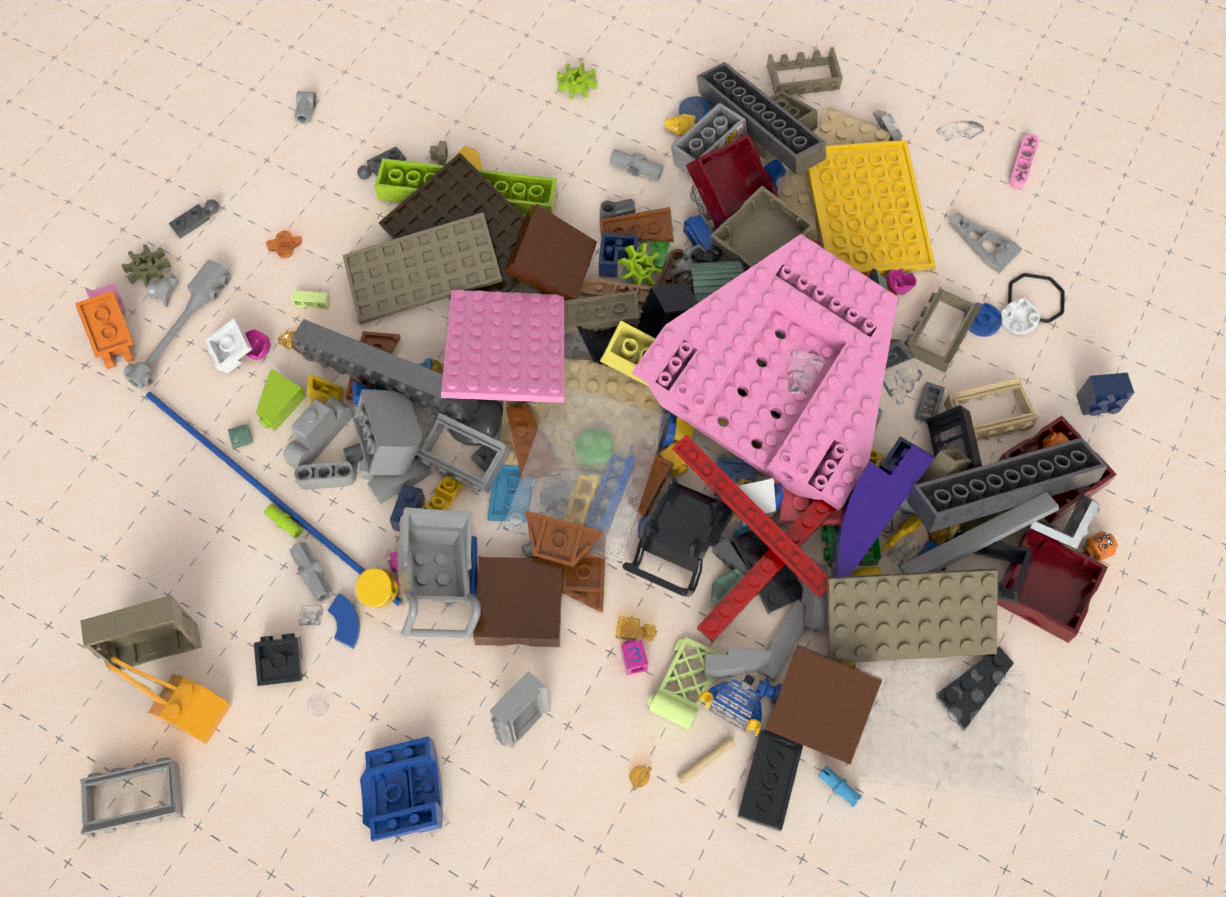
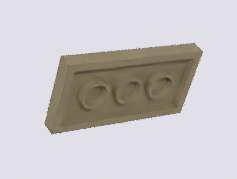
(601, 311)

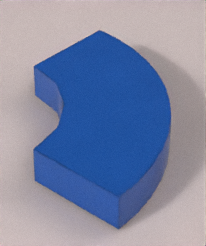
(775, 171)
(347, 621)

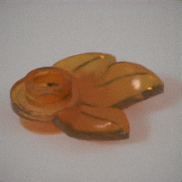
(284, 244)

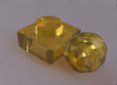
(629, 628)

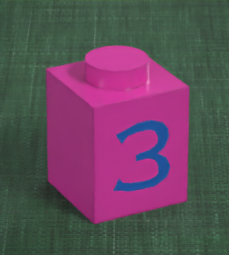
(634, 656)

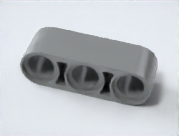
(316, 471)

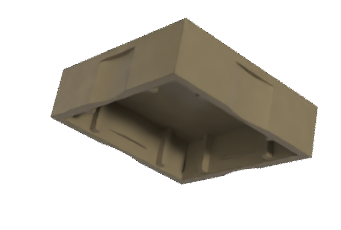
(760, 229)
(141, 632)

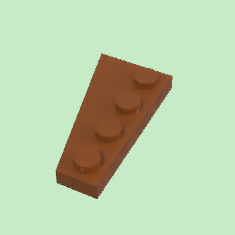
(647, 225)
(382, 341)
(523, 432)

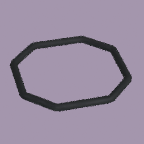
(1045, 278)

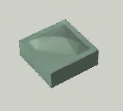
(240, 436)

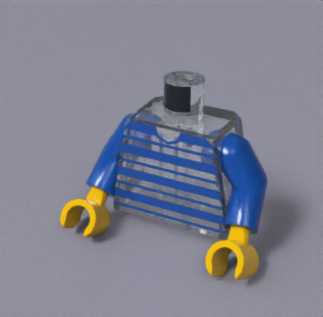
(735, 703)

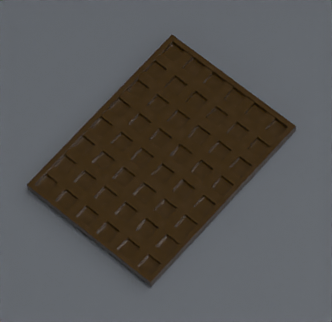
(454, 194)

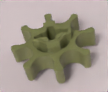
(146, 265)

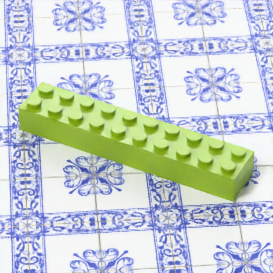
(401, 178)

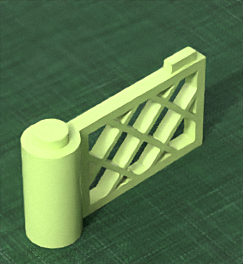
(670, 704)

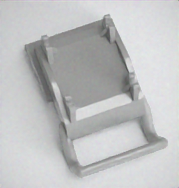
(434, 565)

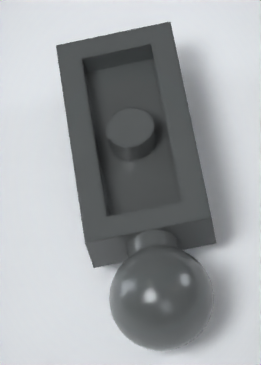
(373, 164)
(193, 218)

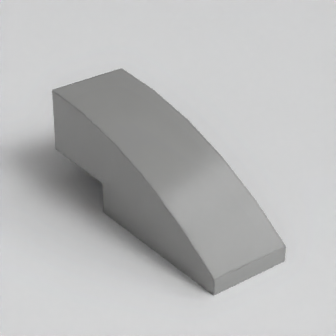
(386, 486)
(815, 607)
(735, 663)

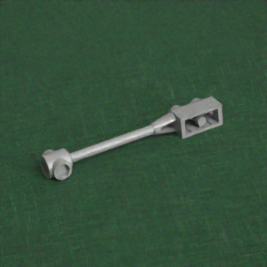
(202, 288)

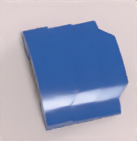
(402, 789)

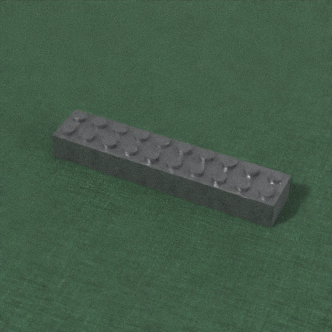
(765, 119)
(379, 369)
(1005, 484)

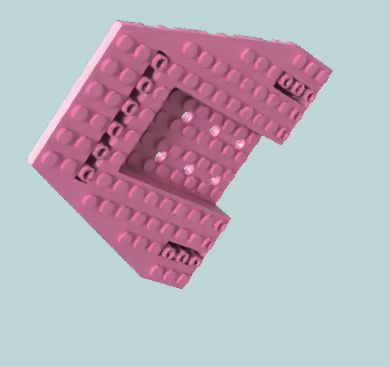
(820, 309)

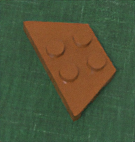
(559, 539)
(585, 581)

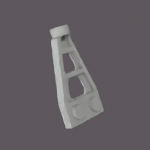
(1000, 257)

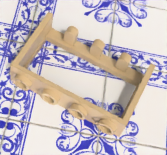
(1003, 426)

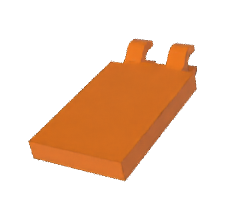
(106, 327)

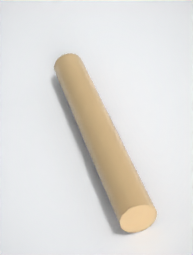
(706, 760)

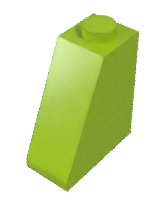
(278, 400)

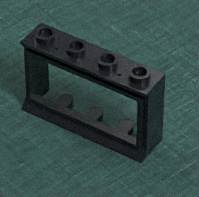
(1009, 553)

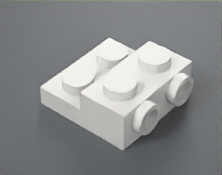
(228, 346)

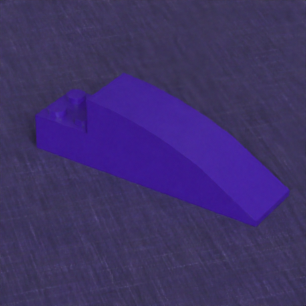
(872, 506)

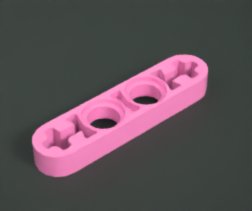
(1025, 161)

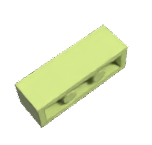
(310, 299)

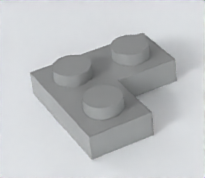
(886, 122)

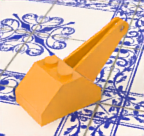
(180, 703)

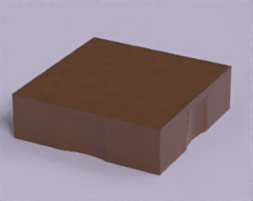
(550, 254)
(519, 602)
(824, 704)

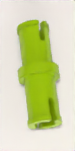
(283, 520)

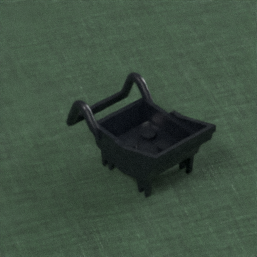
(681, 533)

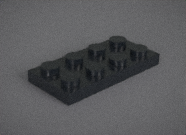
(783, 587)
(770, 780)

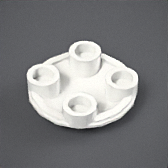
(1020, 317)

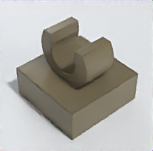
(439, 153)

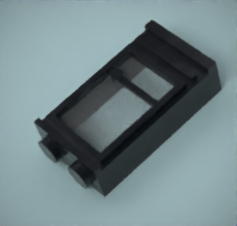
(954, 431)

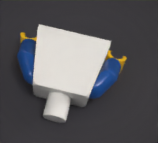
(765, 494)

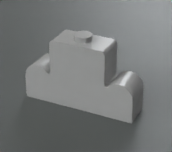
(315, 431)

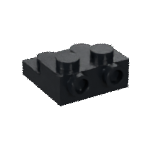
(278, 659)

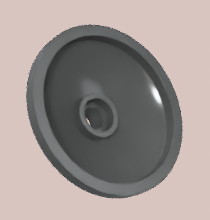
(485, 420)

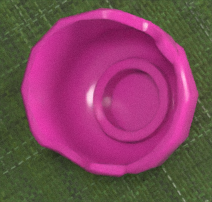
(900, 282)
(259, 343)

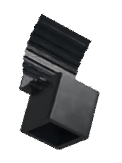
(659, 309)

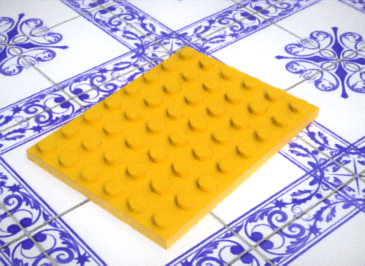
(871, 207)

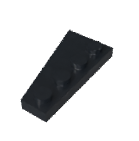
(986, 668)

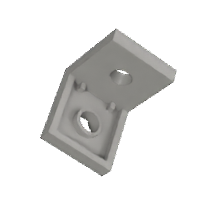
(1077, 525)

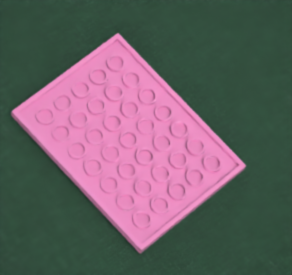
(504, 347)

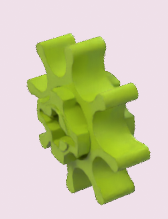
(576, 80)
(636, 262)

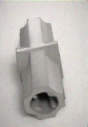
(636, 164)
(311, 572)

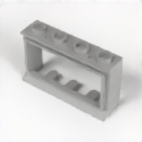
(460, 475)
(519, 709)
(130, 819)

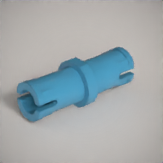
(839, 786)

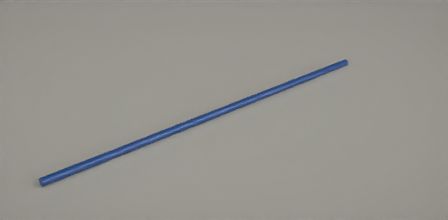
(295, 516)

